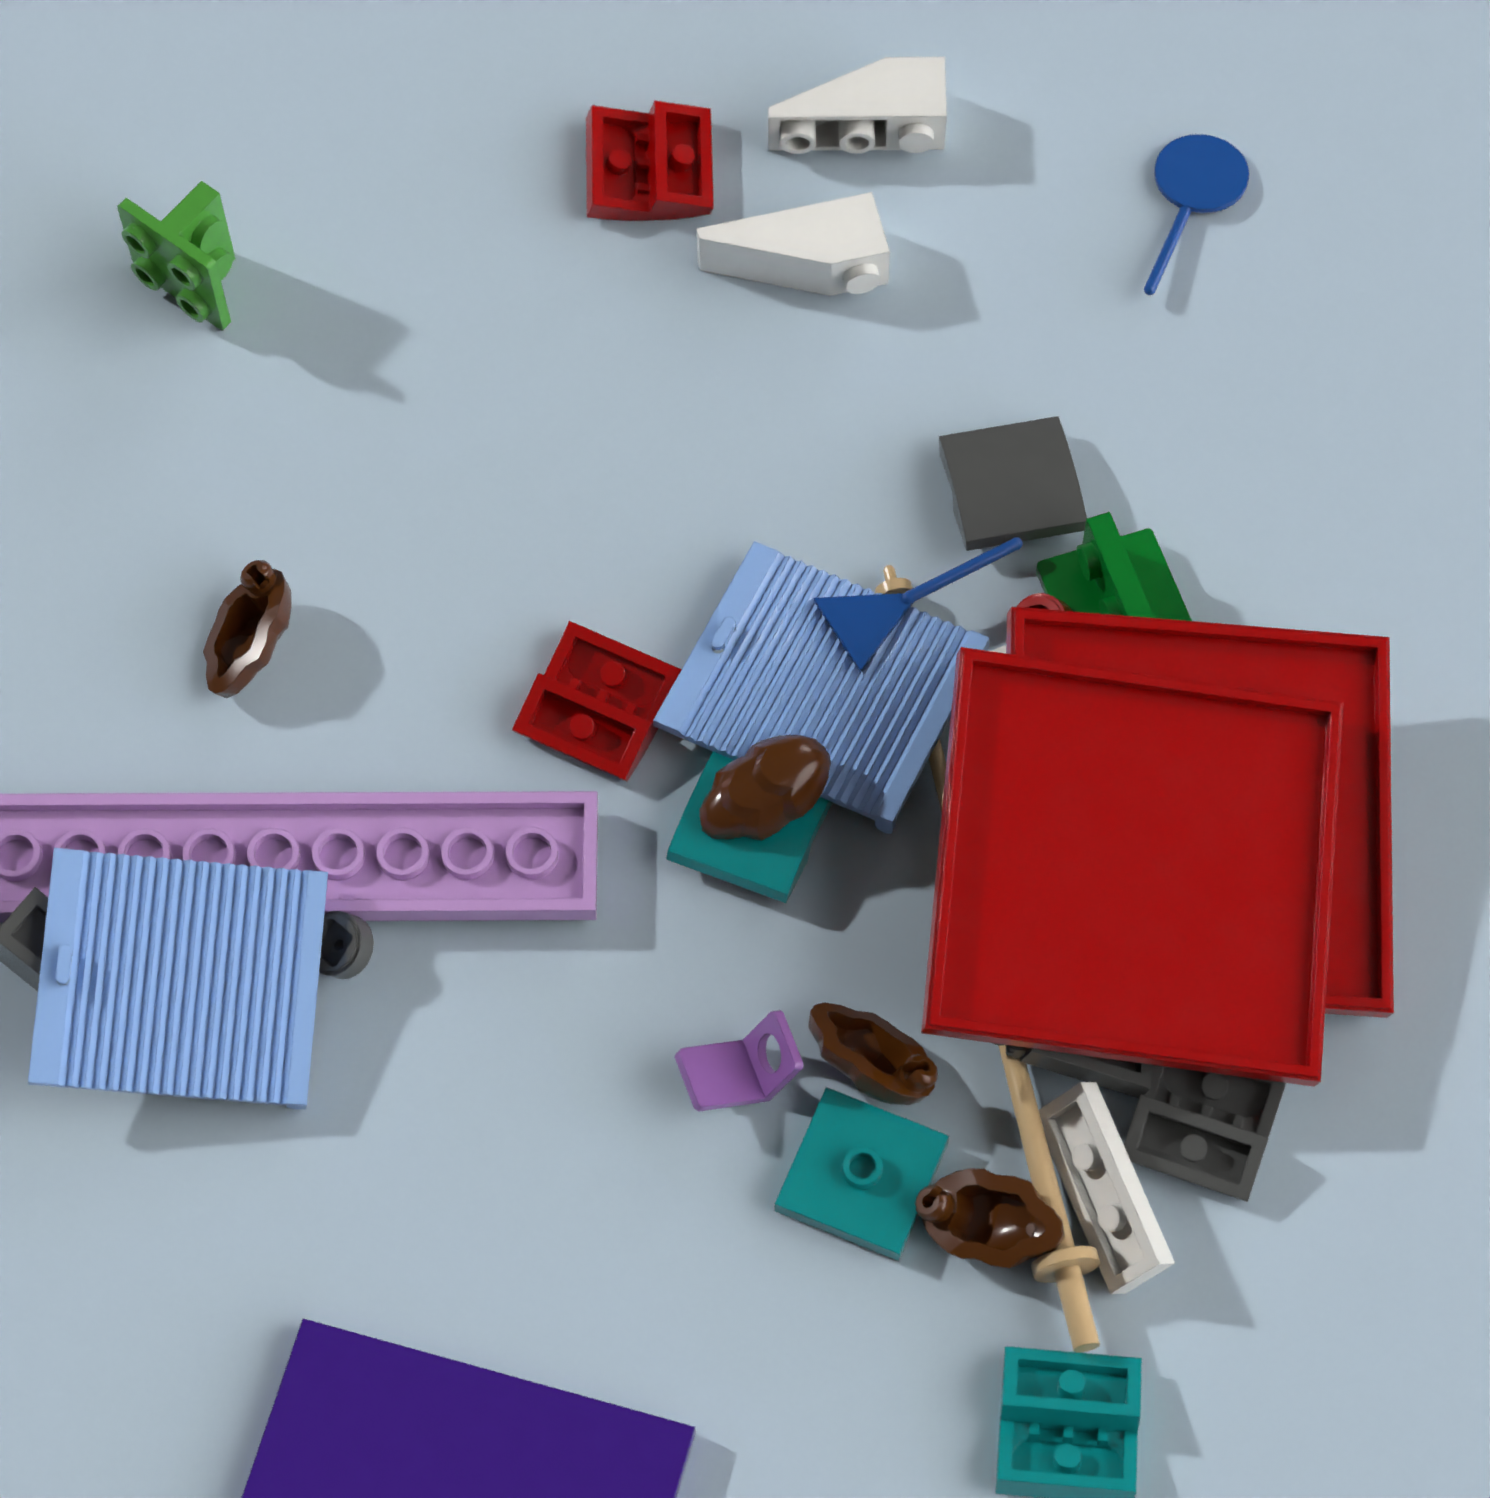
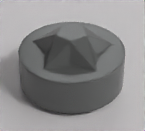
(345, 945)

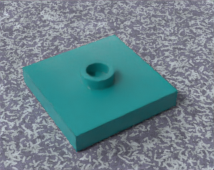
(861, 1173)

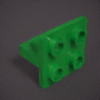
(1114, 574)

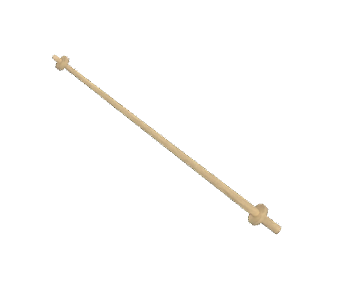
(1068, 1261)

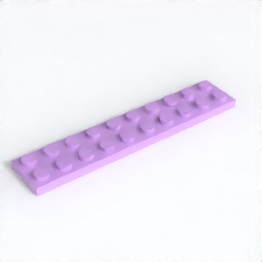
(382, 850)

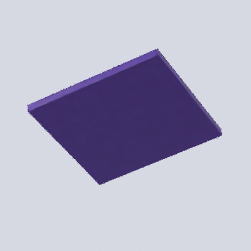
(417, 1425)

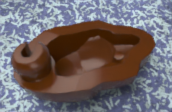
(247, 628)
(766, 788)
(873, 1054)
(989, 1218)

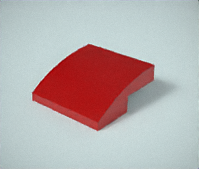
(649, 163)
(597, 701)

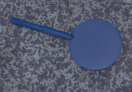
(1199, 177)

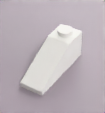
(806, 248)

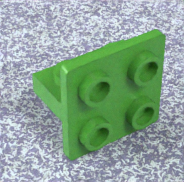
(183, 252)

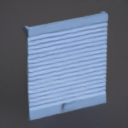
(794, 678)
(178, 978)

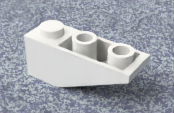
(876, 107)

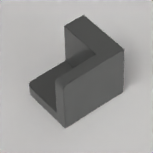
(24, 936)

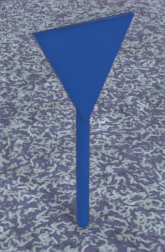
(867, 620)

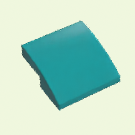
(760, 866)
(1068, 1424)

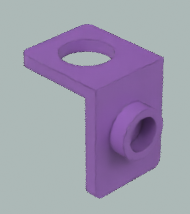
(739, 1070)

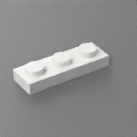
(1104, 1188)

